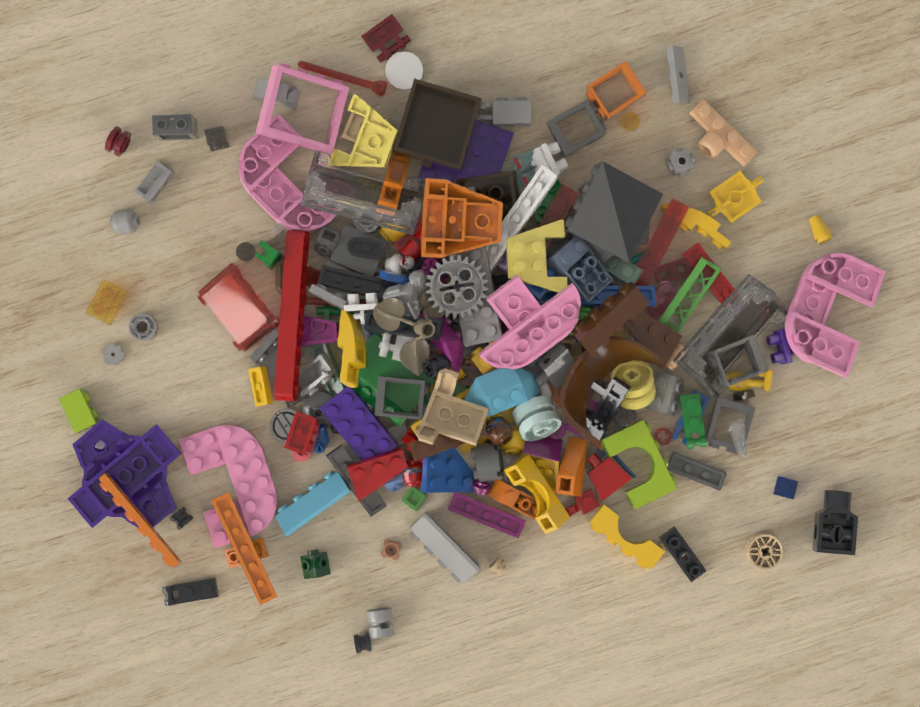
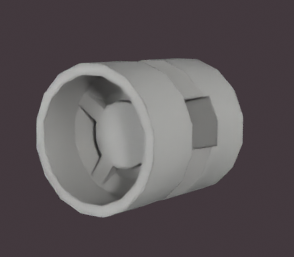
(382, 616)

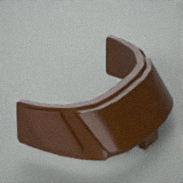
(577, 389)

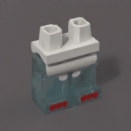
(535, 158)

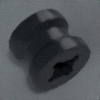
(181, 518)
(362, 642)

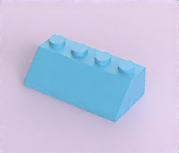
(310, 505)

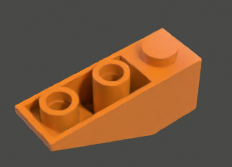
(572, 468)
(514, 498)

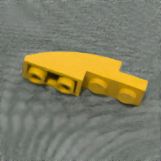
(706, 226)
(354, 349)

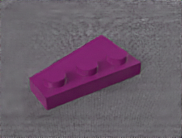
(319, 331)

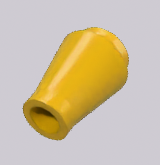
(820, 230)

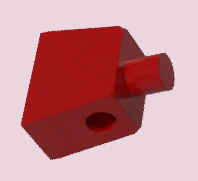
(606, 475)

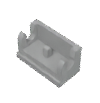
(154, 182)

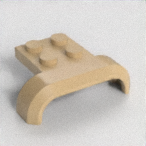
(450, 414)

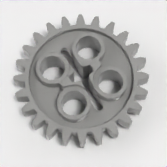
(452, 269)

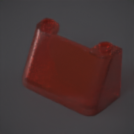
(238, 307)

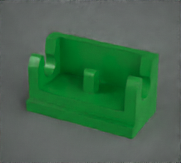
(270, 256)

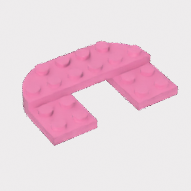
(271, 187)
(812, 303)
(247, 470)

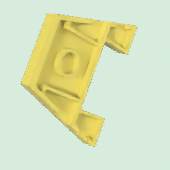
(373, 142)
(528, 256)

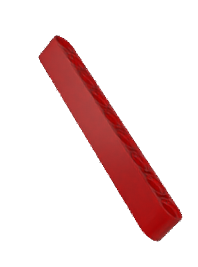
(291, 315)

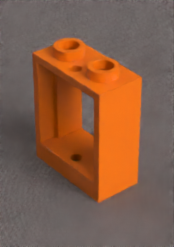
(631, 79)

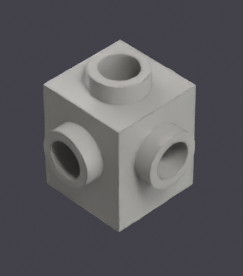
(674, 166)

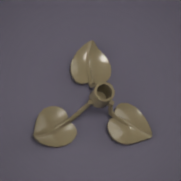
(388, 316)

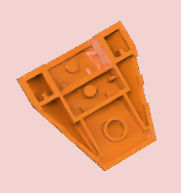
(457, 219)

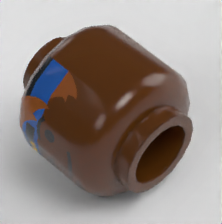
(499, 430)

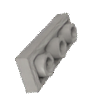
(678, 75)

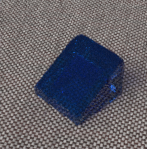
(785, 487)

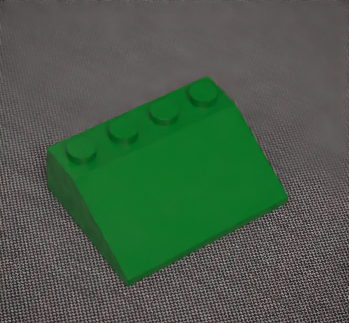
(399, 396)

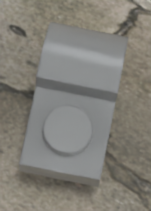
(285, 96)

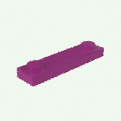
(486, 515)

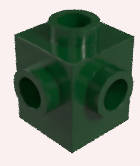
(315, 564)

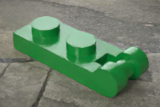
(692, 420)

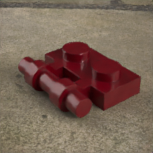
(381, 34)

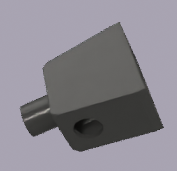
(554, 366)

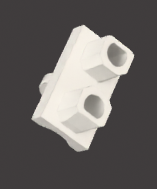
(353, 304)

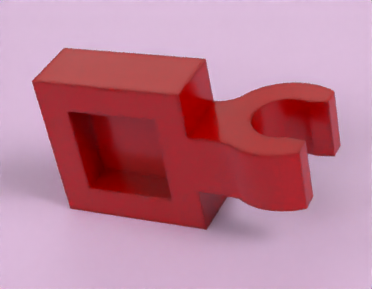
(585, 503)

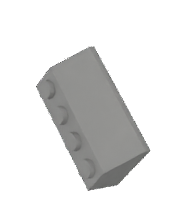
(444, 547)

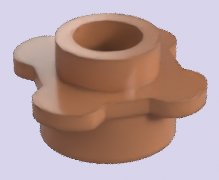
(391, 554)

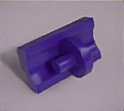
(784, 352)

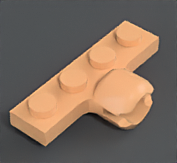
(720, 135)

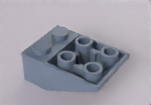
(580, 267)

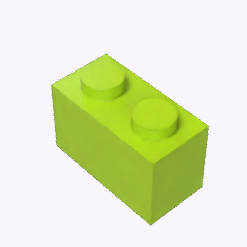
(79, 411)

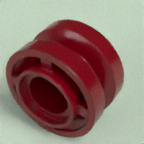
(117, 141)

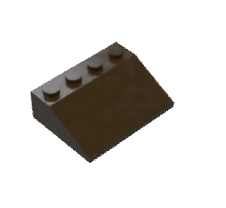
(498, 186)

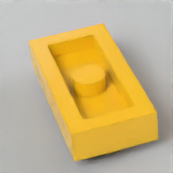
(260, 386)

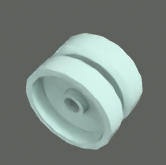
(536, 418)

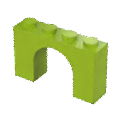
(659, 481)

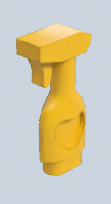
(765, 384)

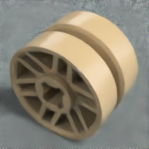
(773, 547)

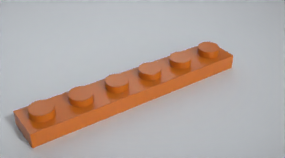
(134, 514)
(244, 548)

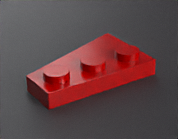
(375, 471)

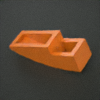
(393, 180)

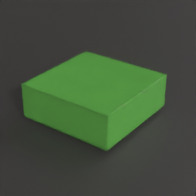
(414, 498)

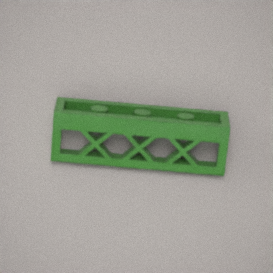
(683, 291)

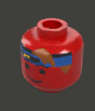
(413, 474)

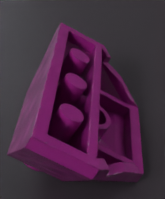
(450, 343)

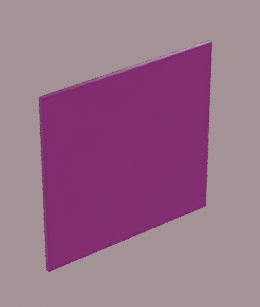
(544, 448)

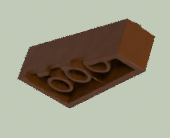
(609, 318)

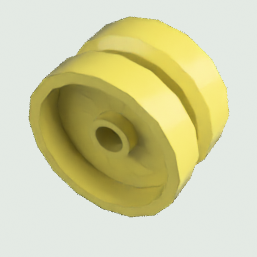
(641, 379)

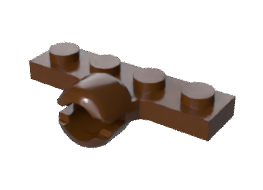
(422, 450)

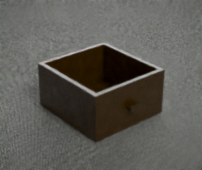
(437, 125)

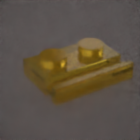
(106, 302)

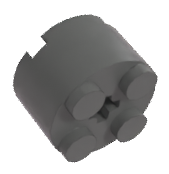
(488, 462)

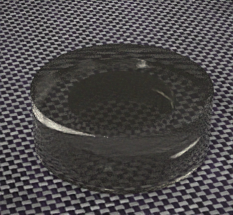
(245, 251)

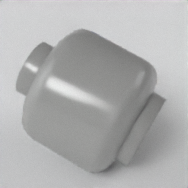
(124, 221)

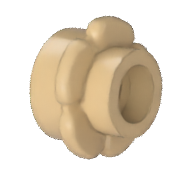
(497, 566)

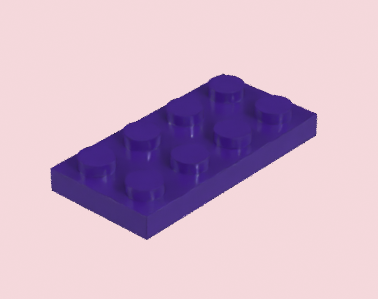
(358, 424)

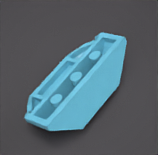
(502, 389)

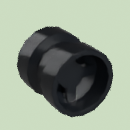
(433, 366)

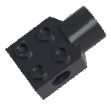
(835, 525)

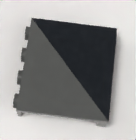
(613, 211)

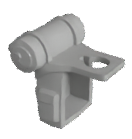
(409, 293)

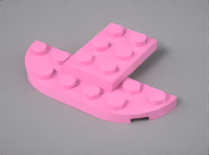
(531, 326)

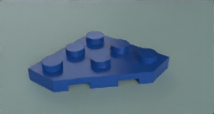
(446, 473)

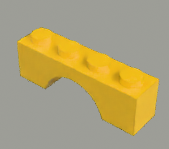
(550, 511)
(645, 552)

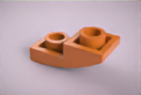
(259, 545)

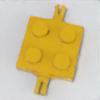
(735, 197)

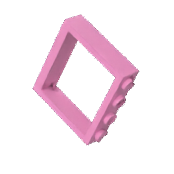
(269, 101)

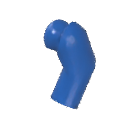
(322, 440)

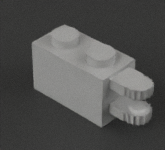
(508, 112)

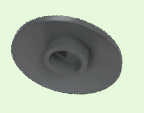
(313, 403)

